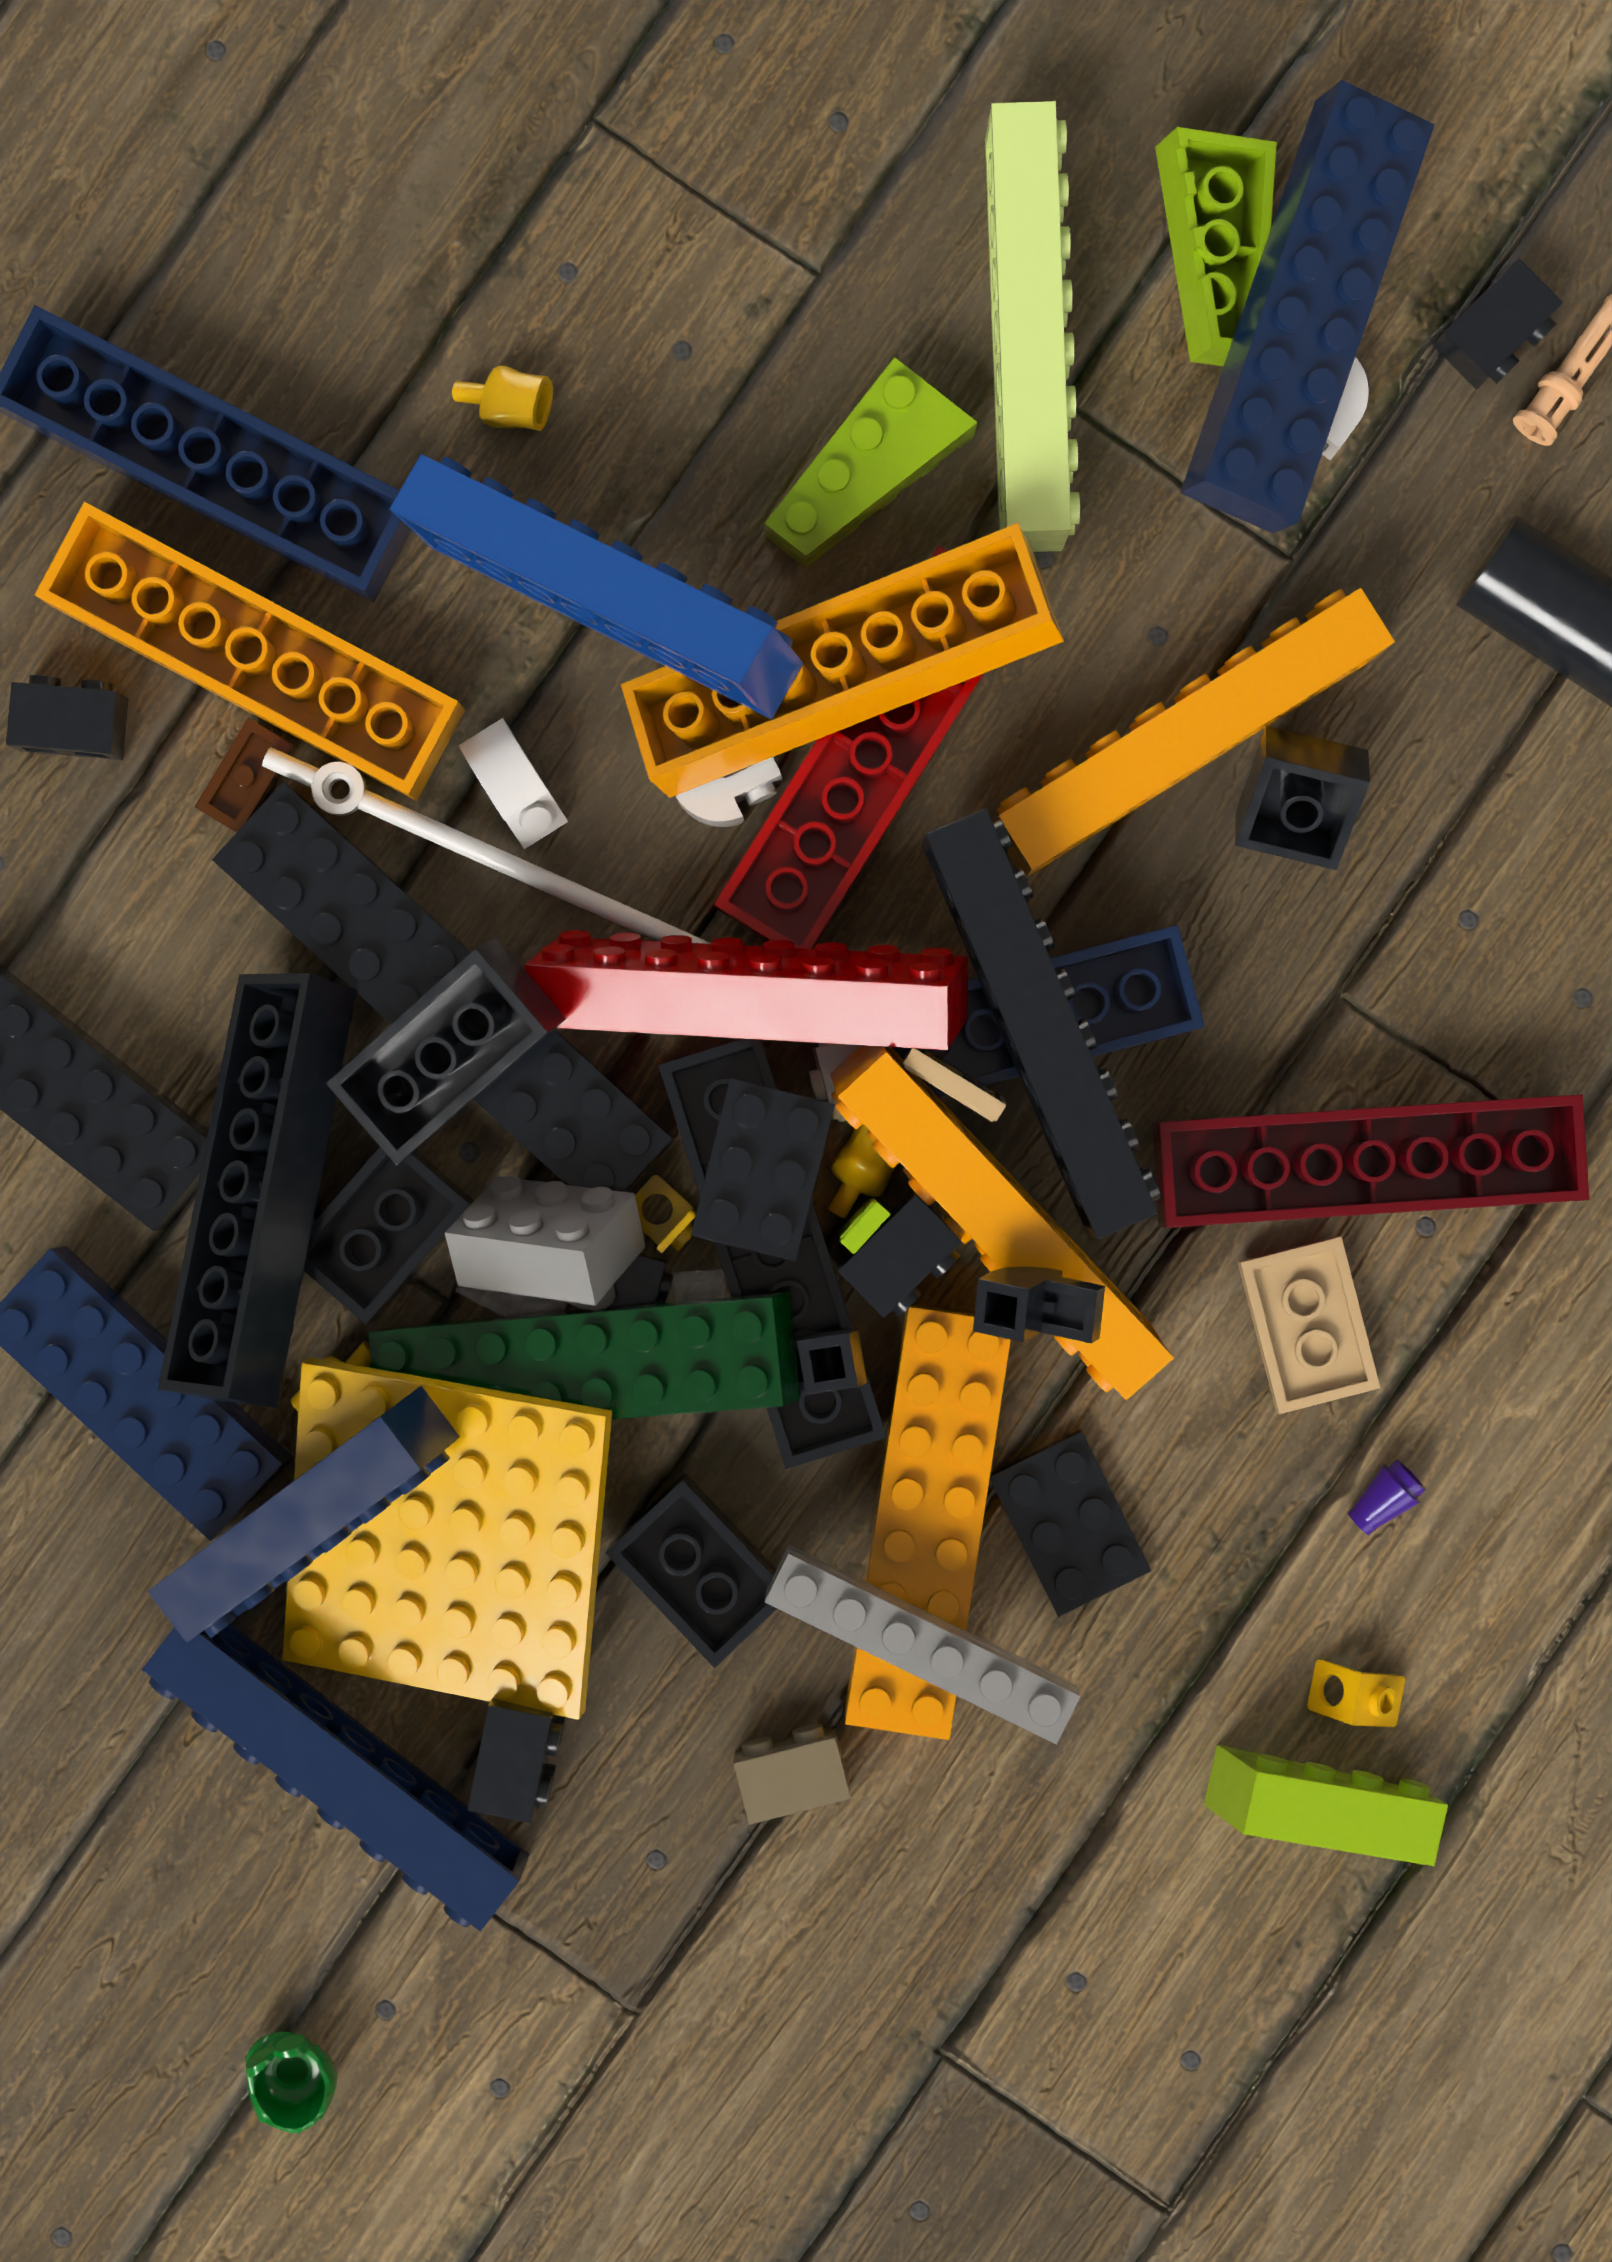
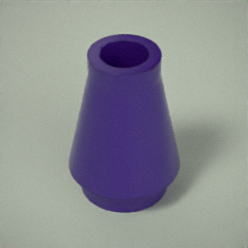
(1386, 1497)

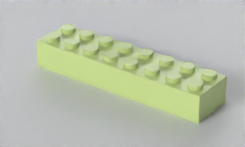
(1029, 321)

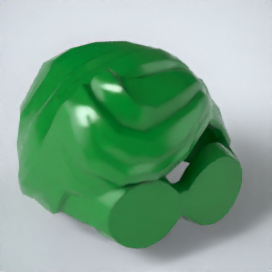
(289, 2081)

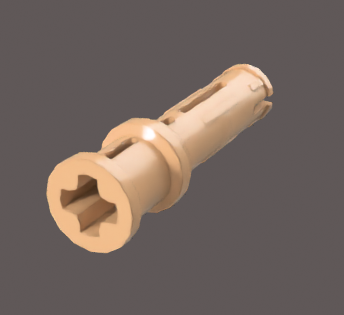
(1563, 389)

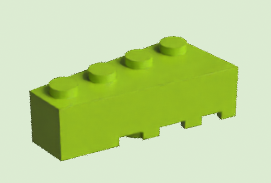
(1218, 225)
(876, 453)
(1325, 1806)

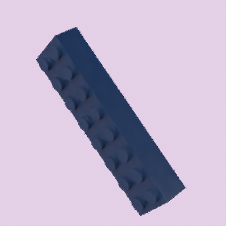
(1307, 308)
(202, 453)
(341, 1770)

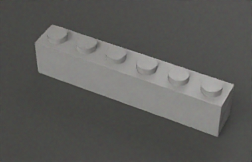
(922, 1644)

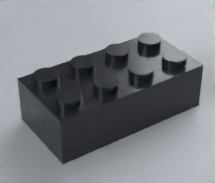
(446, 1050)

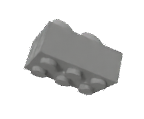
(546, 1241)

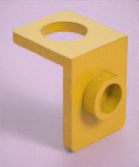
(678, 1227)
(1367, 1696)

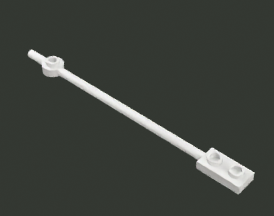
(360, 798)

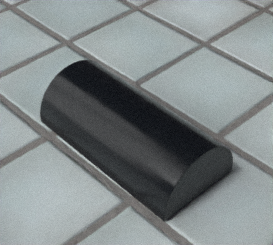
(1547, 605)

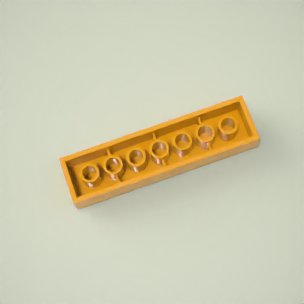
(250, 651)
(859, 659)
(1199, 728)
(988, 1205)
(930, 1503)

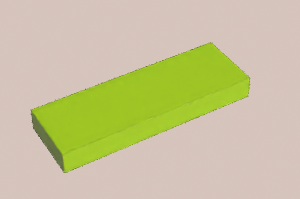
(862, 1225)

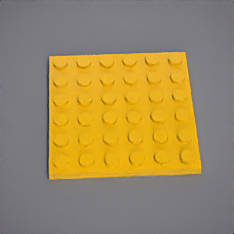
(478, 1570)

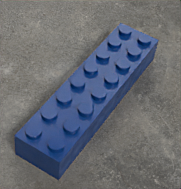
(599, 584)

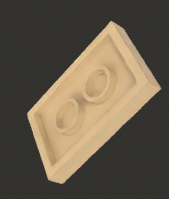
(1308, 1324)

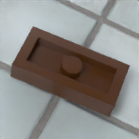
(241, 780)

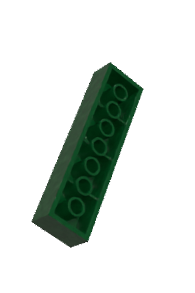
(615, 1358)

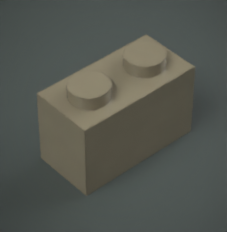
(791, 1773)

